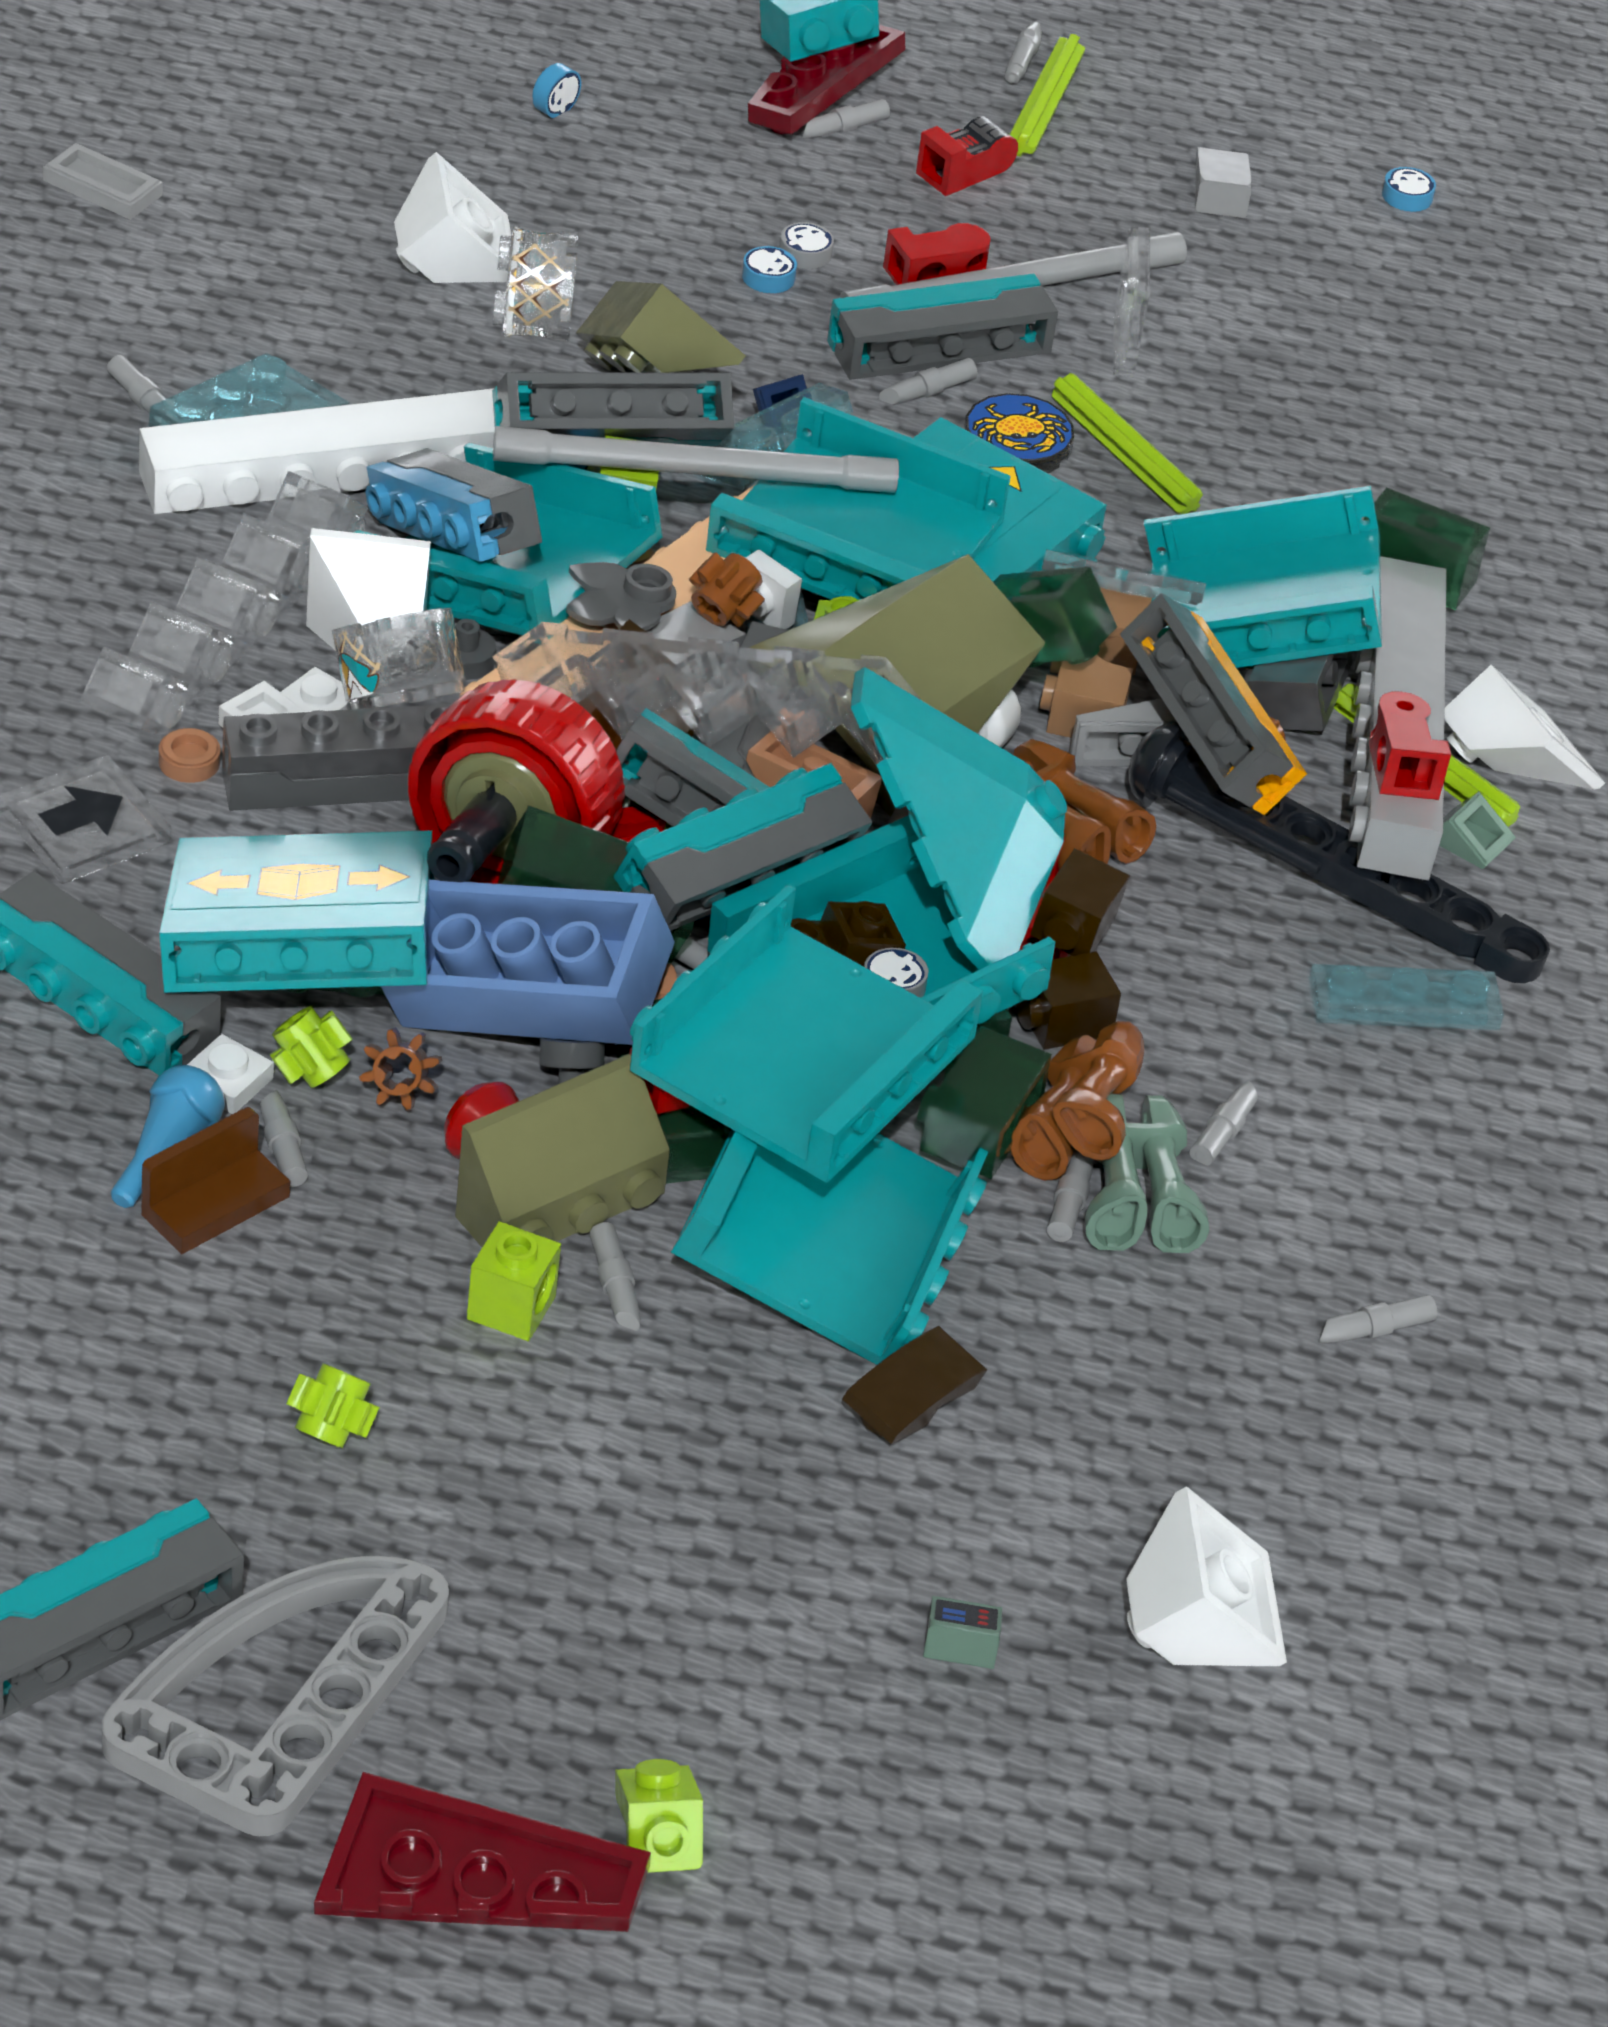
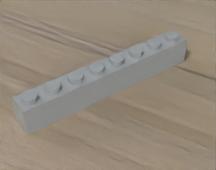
(1400, 831)

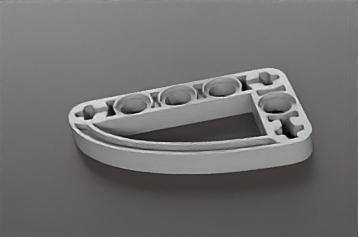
(250, 1772)

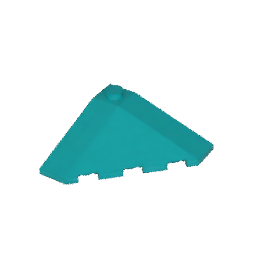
(978, 812)

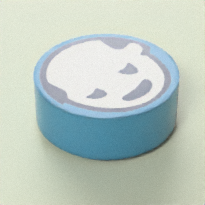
(556, 90)
(1408, 189)
(769, 269)

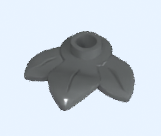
(621, 594)

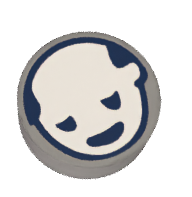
(808, 244)
(900, 968)

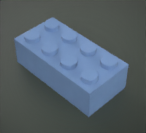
(536, 962)

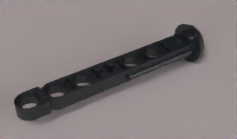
(1172, 769)

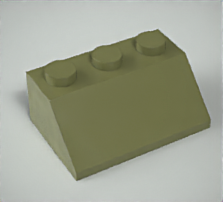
(652, 331)
(563, 1157)

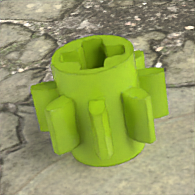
(311, 1047)
(332, 1405)

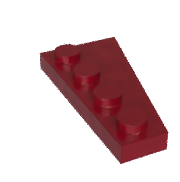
(815, 82)
(467, 1863)

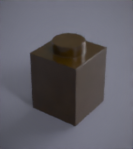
(1080, 904)
(1077, 1001)

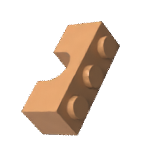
(1098, 682)

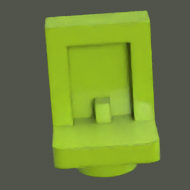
(662, 1813)

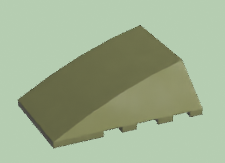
(942, 632)

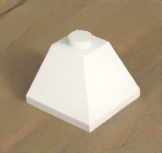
(450, 228)
(363, 579)
(1514, 734)
(1204, 1591)

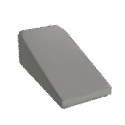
(1222, 182)
(1114, 733)

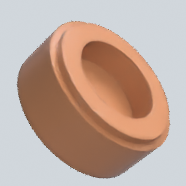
(189, 755)

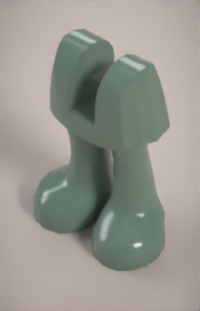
(1120, 1209)

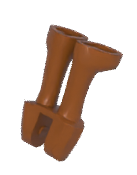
(1108, 822)
(1077, 1104)

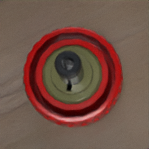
(497, 755)

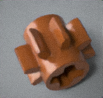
(726, 589)
(382, 1070)

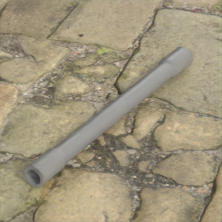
(1164, 251)
(543, 447)

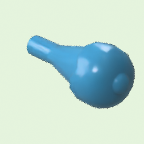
(180, 1105)

